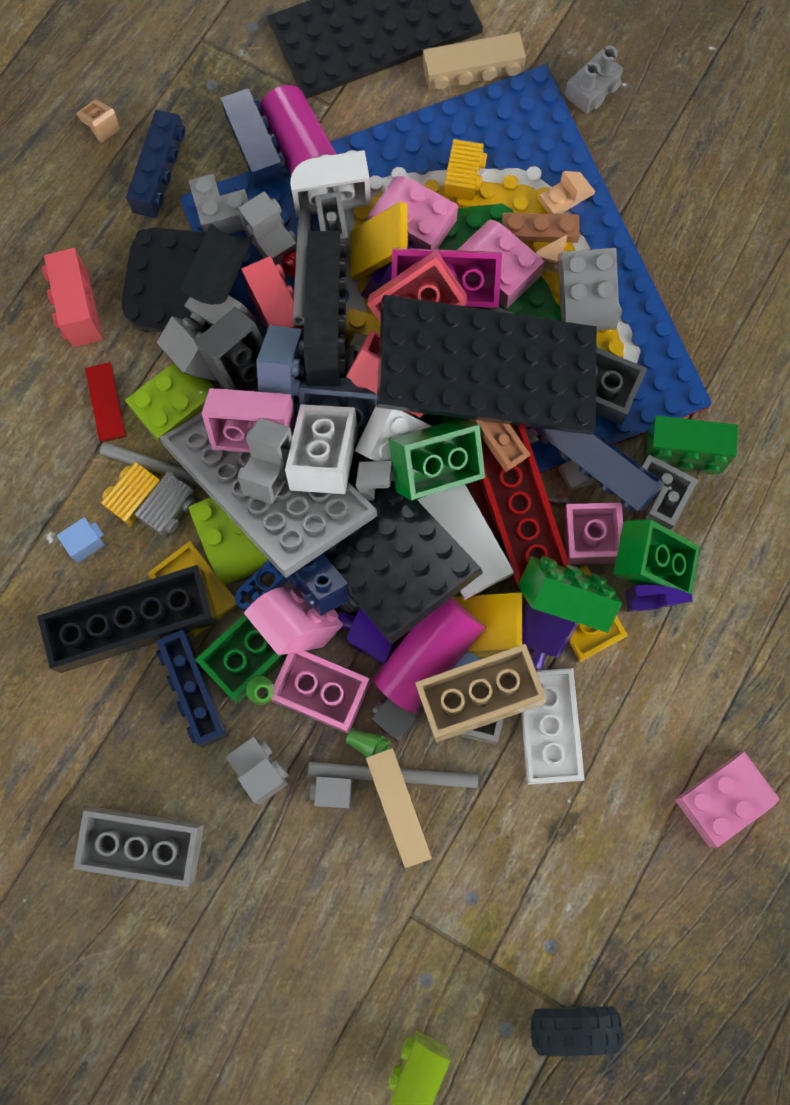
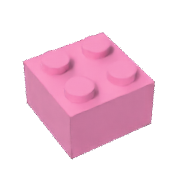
(592, 532)

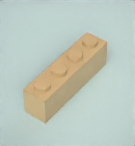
(474, 61)

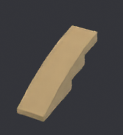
(398, 808)

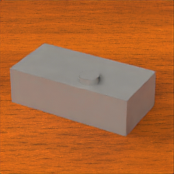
(138, 846)

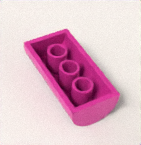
(294, 126)
(475, 271)
(426, 651)

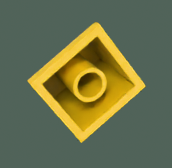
(502, 619)

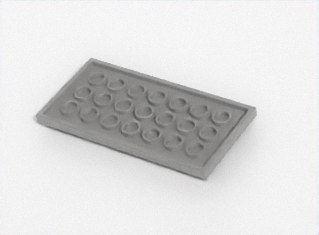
(290, 529)

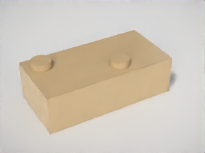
(481, 693)

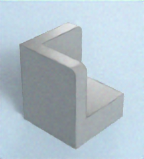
(372, 476)

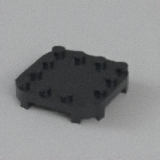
(155, 275)

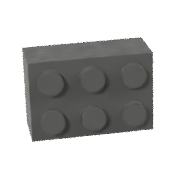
(232, 351)

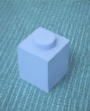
(81, 539)

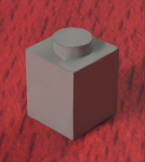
(331, 792)

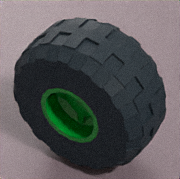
(576, 1031)

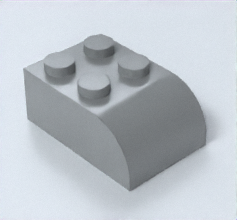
(589, 287)

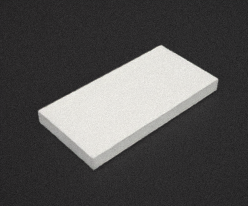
(464, 522)
(553, 732)

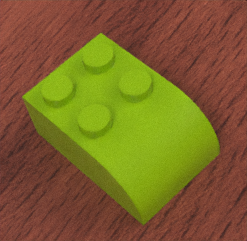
(169, 400)
(225, 544)
(420, 1072)

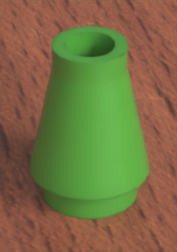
(256, 683)
(366, 742)

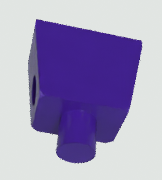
(545, 634)
(365, 636)

